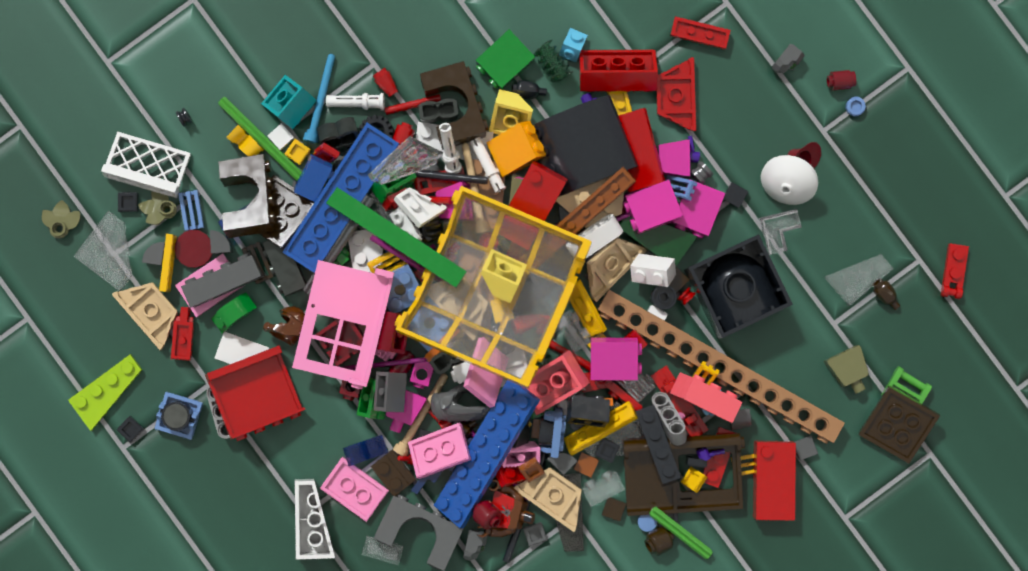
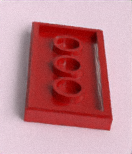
(642, 143)

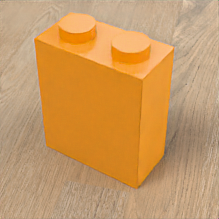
(516, 148)

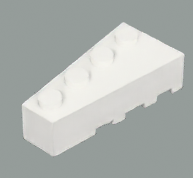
(310, 525)

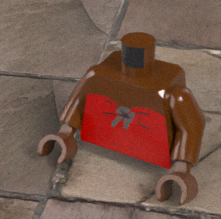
(512, 509)

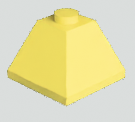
(509, 111)
(502, 275)

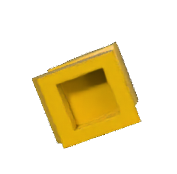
(244, 141)

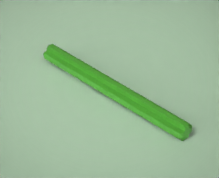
(260, 138)

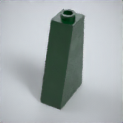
(661, 241)

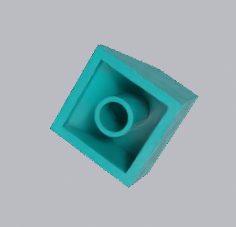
(289, 101)

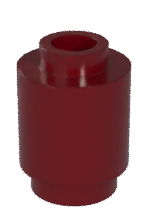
(841, 80)
(405, 367)

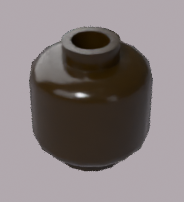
(659, 541)

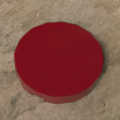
(193, 248)

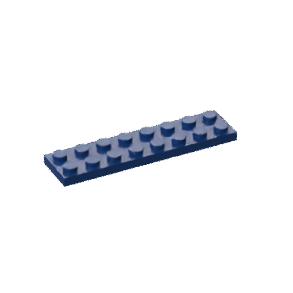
(324, 224)
(487, 453)

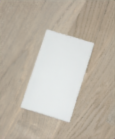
(236, 348)

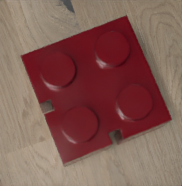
(350, 334)

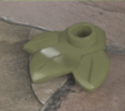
(155, 208)
(60, 217)

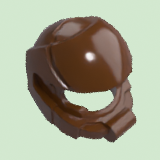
(289, 331)

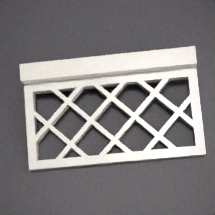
(142, 180)

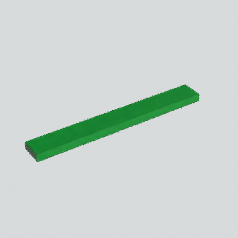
(396, 237)

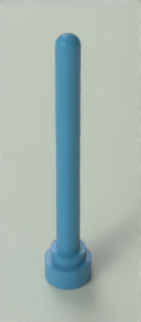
(312, 134)

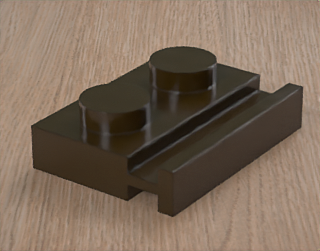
(393, 473)

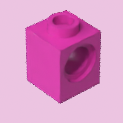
(421, 383)

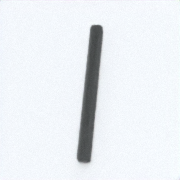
(340, 242)

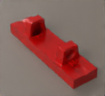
(664, 381)

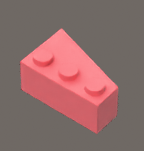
(707, 396)

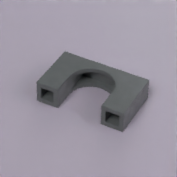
(401, 511)

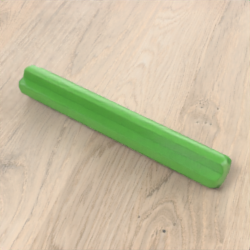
(680, 532)

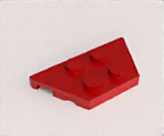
(677, 95)

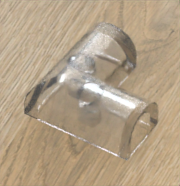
(773, 229)

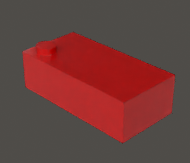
(538, 191)
(774, 480)

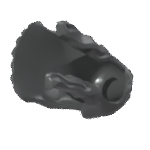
(445, 406)

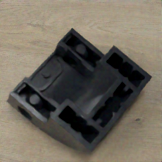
(585, 143)

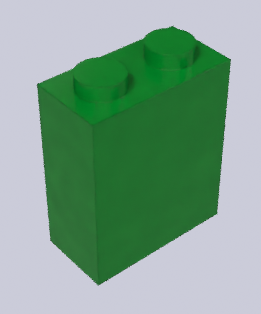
(504, 60)

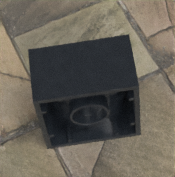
(738, 287)

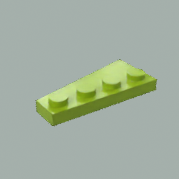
(99, 396)

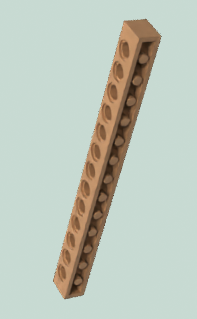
(832, 425)

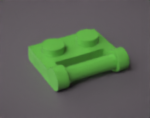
(899, 373)

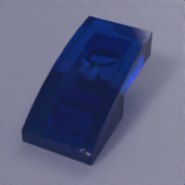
(365, 450)

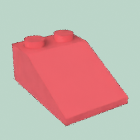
(557, 381)

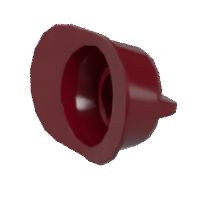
(810, 153)

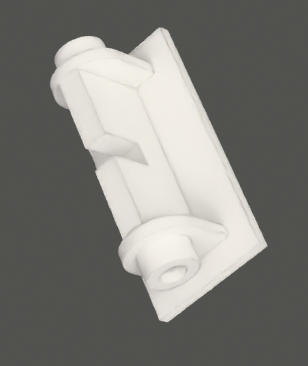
(405, 223)

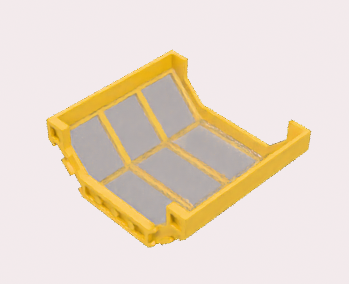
(473, 322)

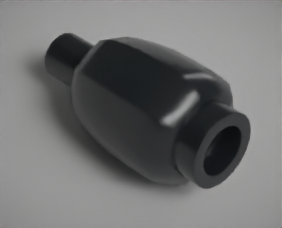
(528, 89)

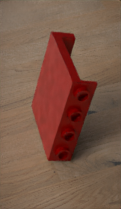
(254, 393)

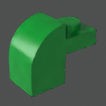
(233, 312)

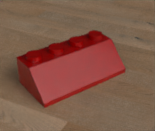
(618, 70)

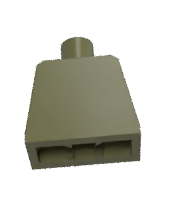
(849, 368)

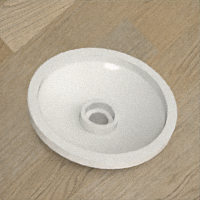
(791, 173)

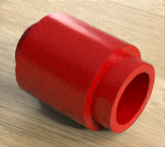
(402, 132)

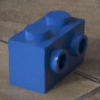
(313, 178)

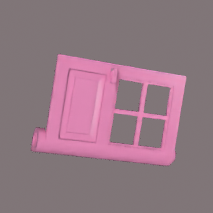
(350, 297)

